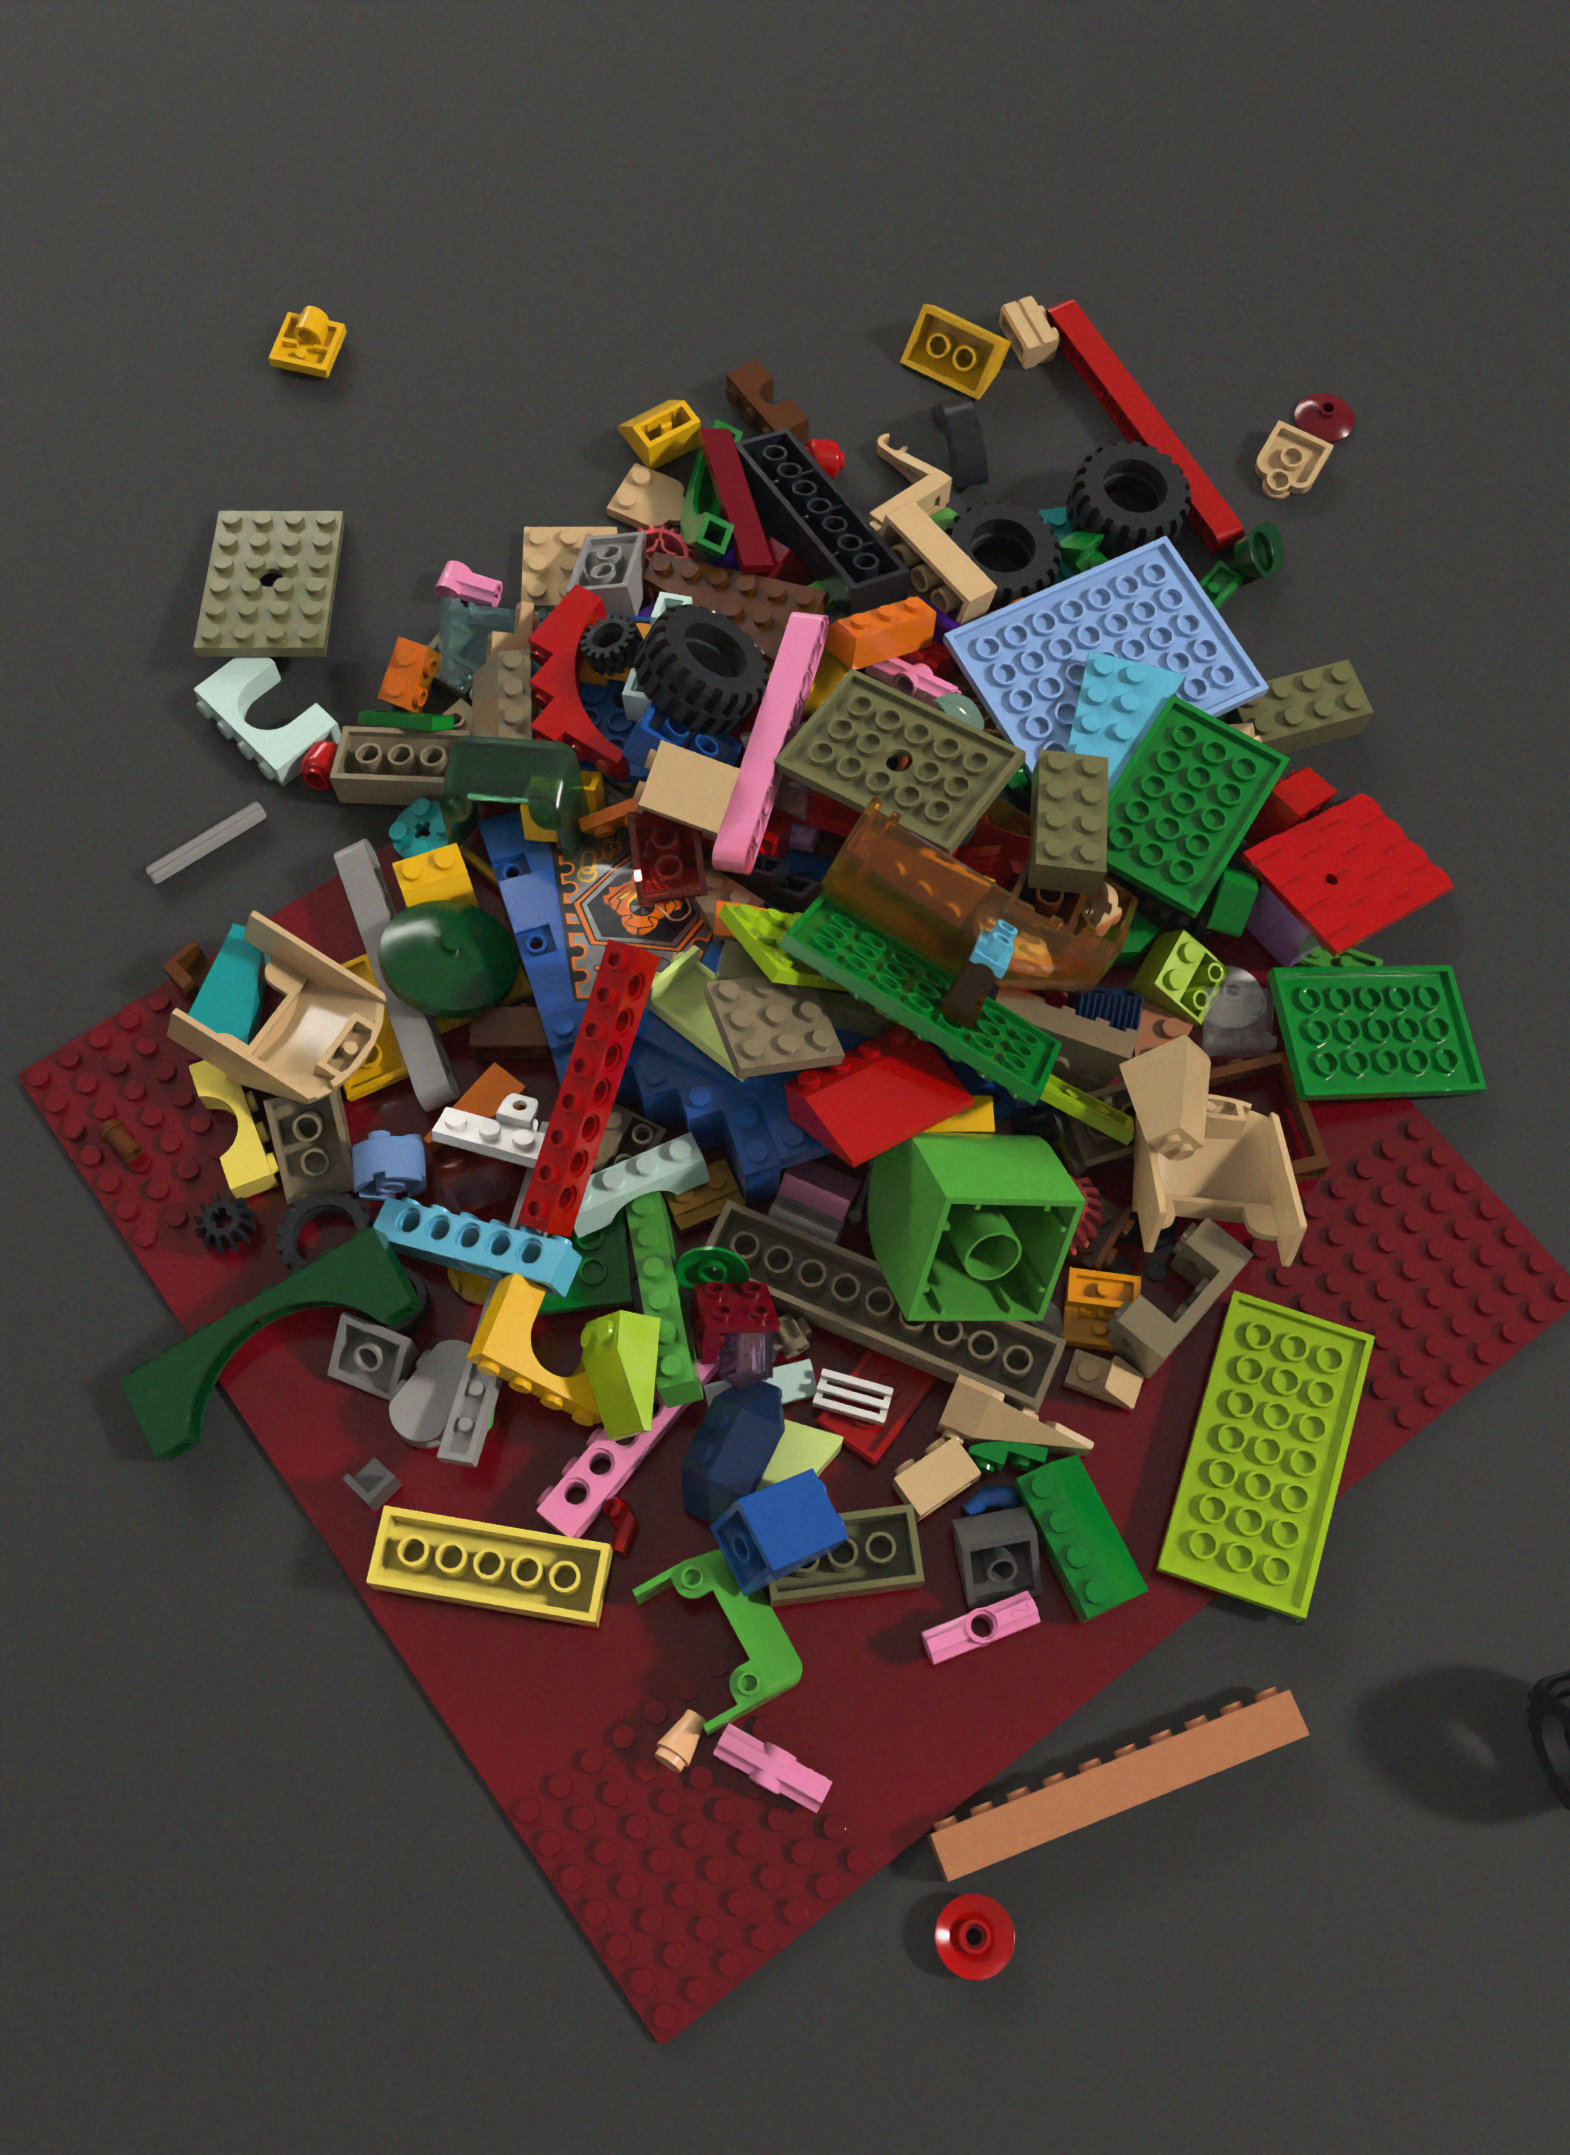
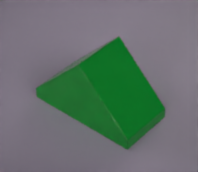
(1233, 901)

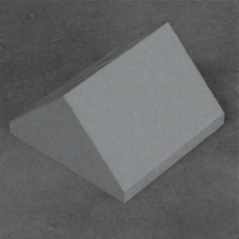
(370, 1356)

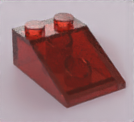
(665, 859)

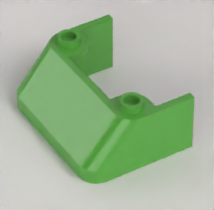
(773, 1660)

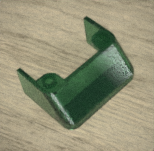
(514, 772)

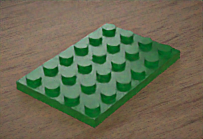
(1186, 804)
(1375, 1032)

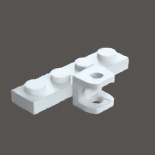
(508, 1138)

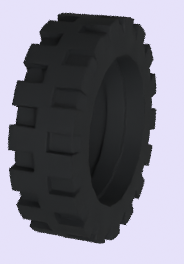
(310, 1208)

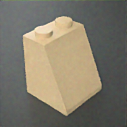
(1170, 1096)

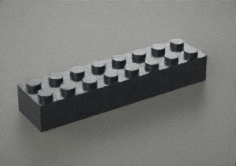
(822, 524)

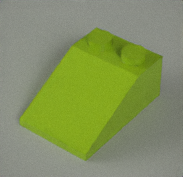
(621, 1369)

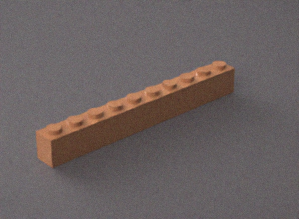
(1116, 1785)

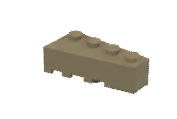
(1089, 1047)

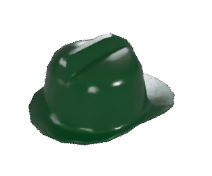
(1259, 551)

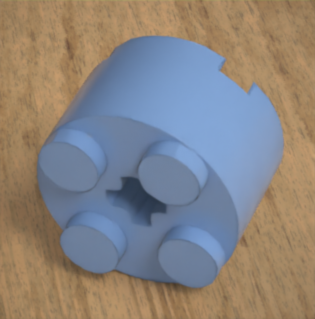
(389, 1166)

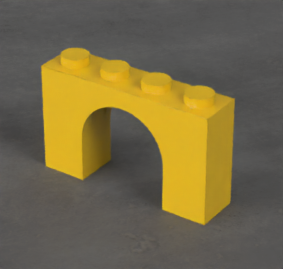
(505, 1351)

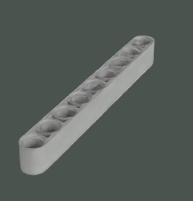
(414, 1030)

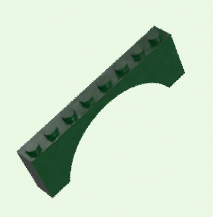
(176, 1387)

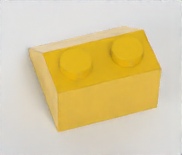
(435, 877)

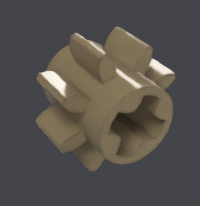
(792, 1336)

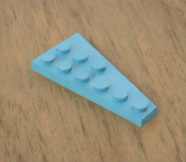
(1118, 708)

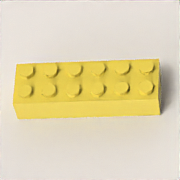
(490, 1566)

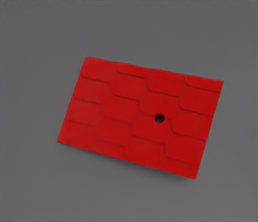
(1337, 881)

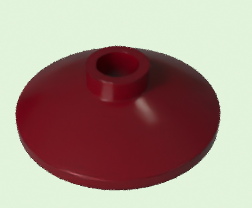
(1324, 417)

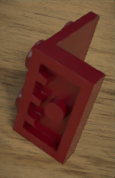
(729, 1309)

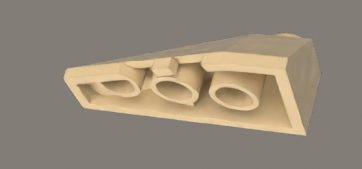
(980, 1416)

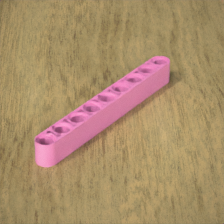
(773, 729)

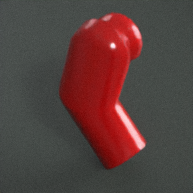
(624, 1522)

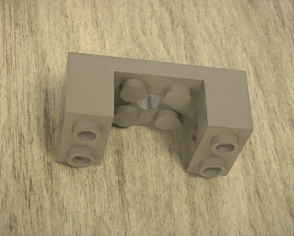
(1210, 1263)

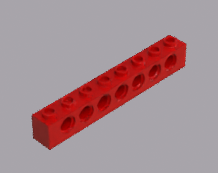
(589, 1088)

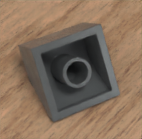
(997, 1556)

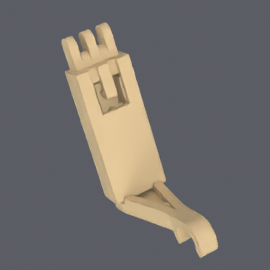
(929, 488)

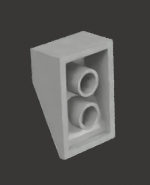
(613, 570)

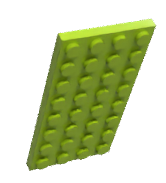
(1266, 1455)

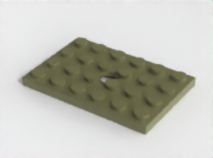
(279, 620)
(864, 724)

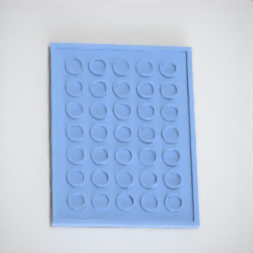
(1136, 607)

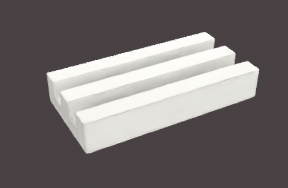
(856, 1383)

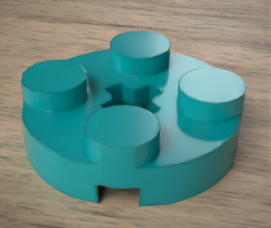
(411, 822)

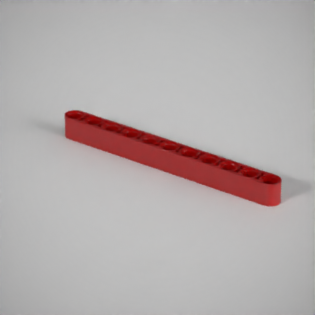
(1140, 420)

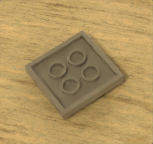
(772, 1026)

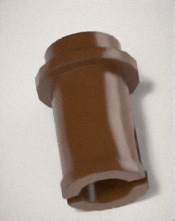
(120, 1140)

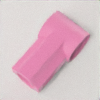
(460, 582)

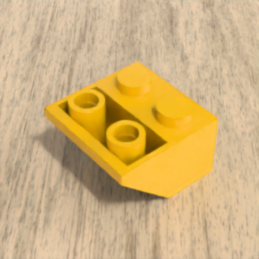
(662, 433)

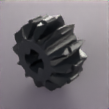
(217, 1213)

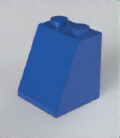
(778, 1531)

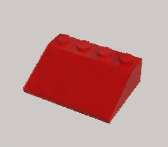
(876, 1096)

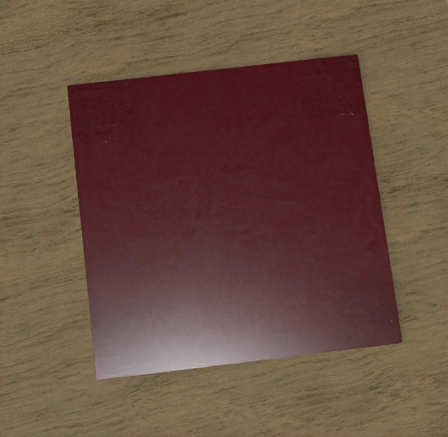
(701, 1868)

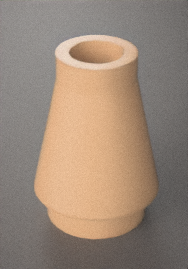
(680, 1742)

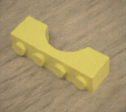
(247, 1162)

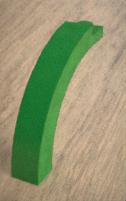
(700, 513)

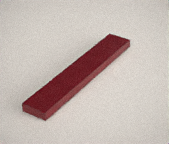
(735, 500)

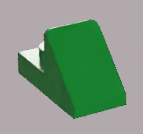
(1081, 551)

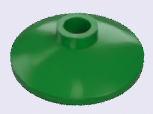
(709, 1265)

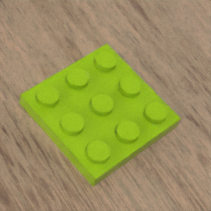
(761, 934)

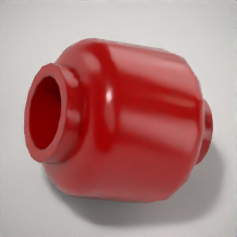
(827, 455)
(318, 763)

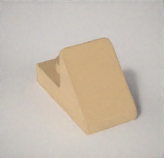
(1104, 1379)

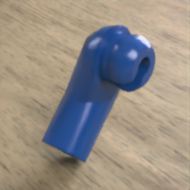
(990, 1496)

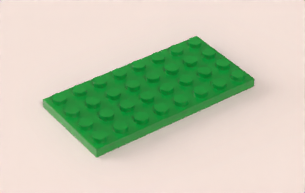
(912, 991)

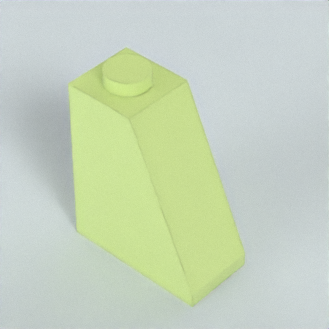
(799, 1451)

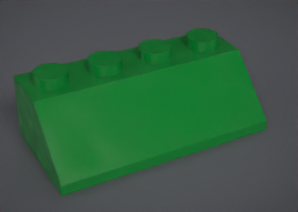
(1079, 1538)

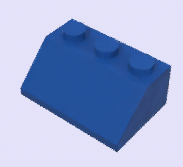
(657, 726)

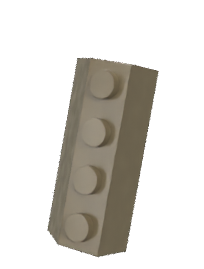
(503, 696)
(391, 764)

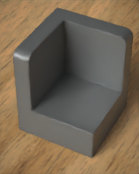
(374, 1484)

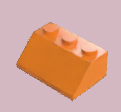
(882, 633)

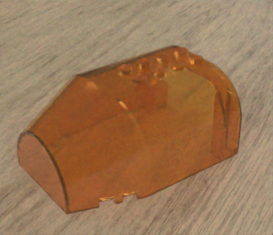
(944, 905)

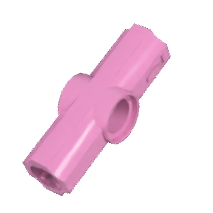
(911, 679)
(1003, 1617)
(772, 1768)

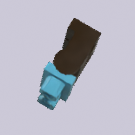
(978, 974)

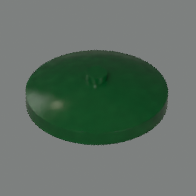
(448, 959)

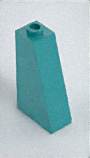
(233, 989)

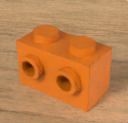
(409, 675)

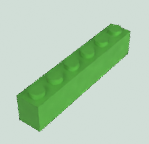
(664, 1298)

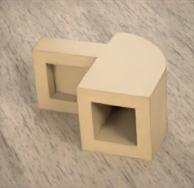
(525, 622)

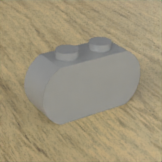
(425, 1400)

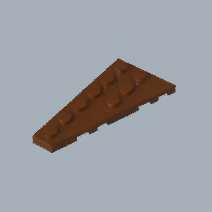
(750, 600)

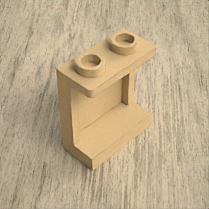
(686, 788)

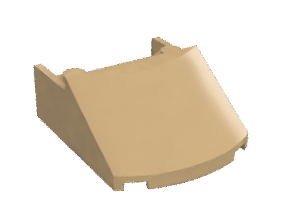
(312, 1037)
(1234, 1178)

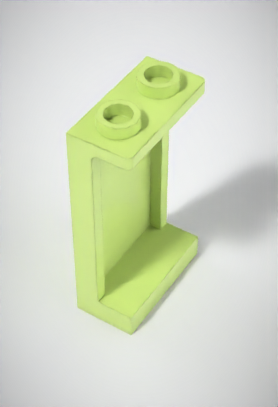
(680, 1002)

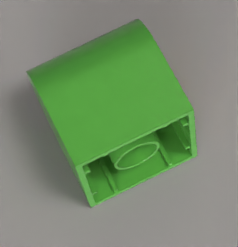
(972, 1225)

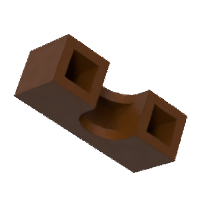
(750, 389)

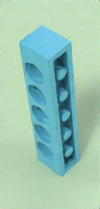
(450, 1241)

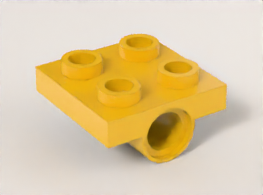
(308, 343)

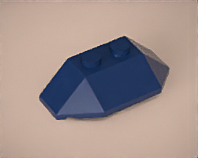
(731, 1449)

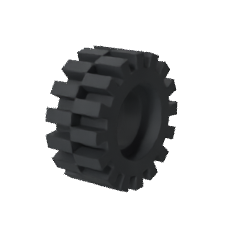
(606, 632)

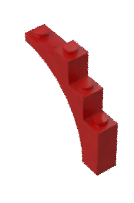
(557, 683)

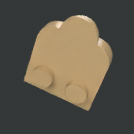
(1290, 461)
(647, 499)

